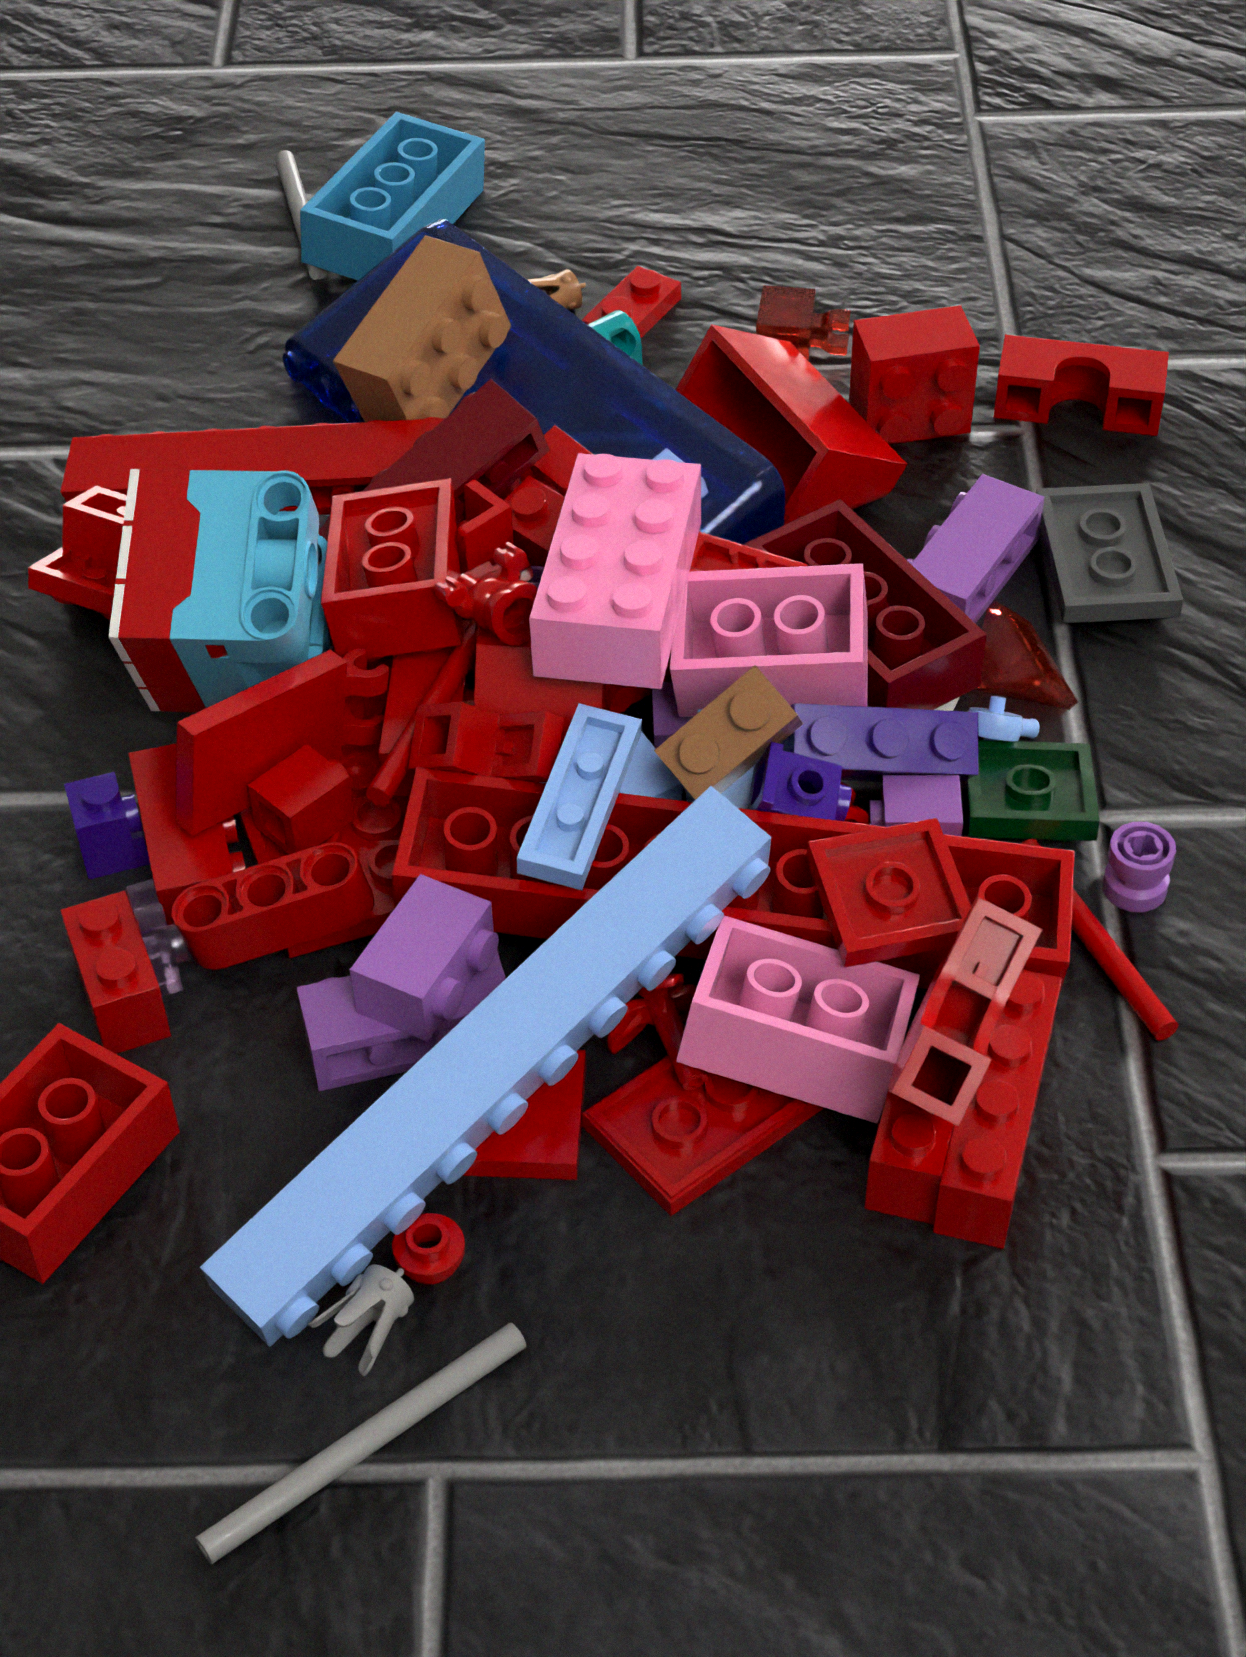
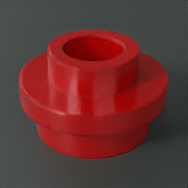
(433, 1263)

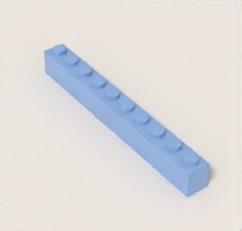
(487, 1068)

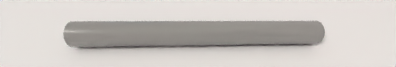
(296, 198)

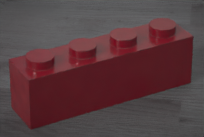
(481, 440)

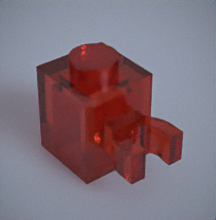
(791, 317)

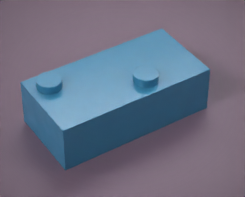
(388, 192)

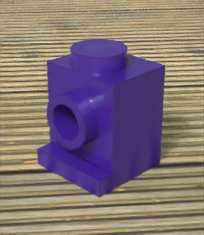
(785, 777)
(106, 826)

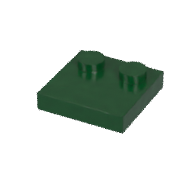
(1033, 792)

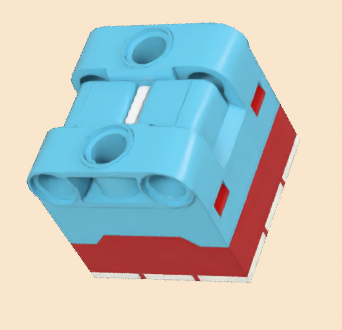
(216, 583)

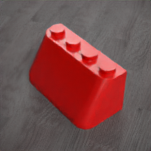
(792, 418)

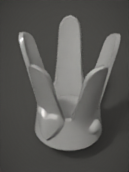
(372, 1296)

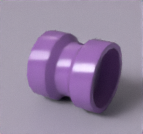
(1139, 866)

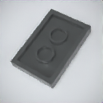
(1108, 554)

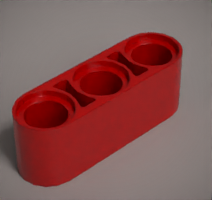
(273, 905)

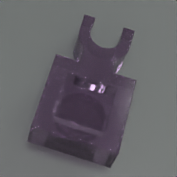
(161, 941)

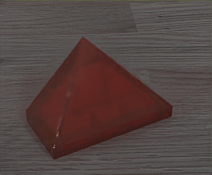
(1019, 663)

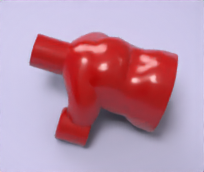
(495, 602)

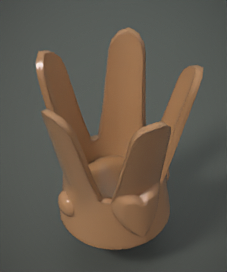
(562, 288)

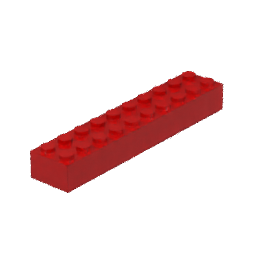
(473, 826)

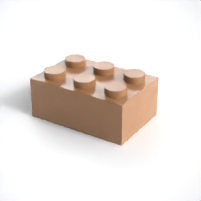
(424, 336)

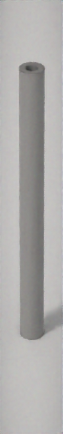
(359, 1443)

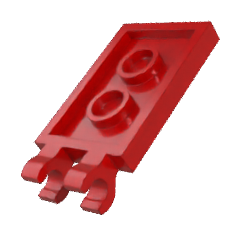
(261, 726)

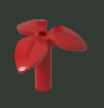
(666, 1009)

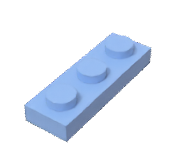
(579, 797)

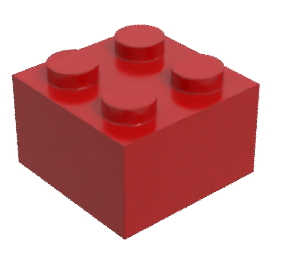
(915, 374)

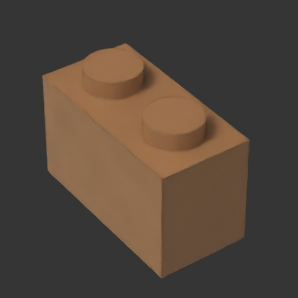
(729, 734)

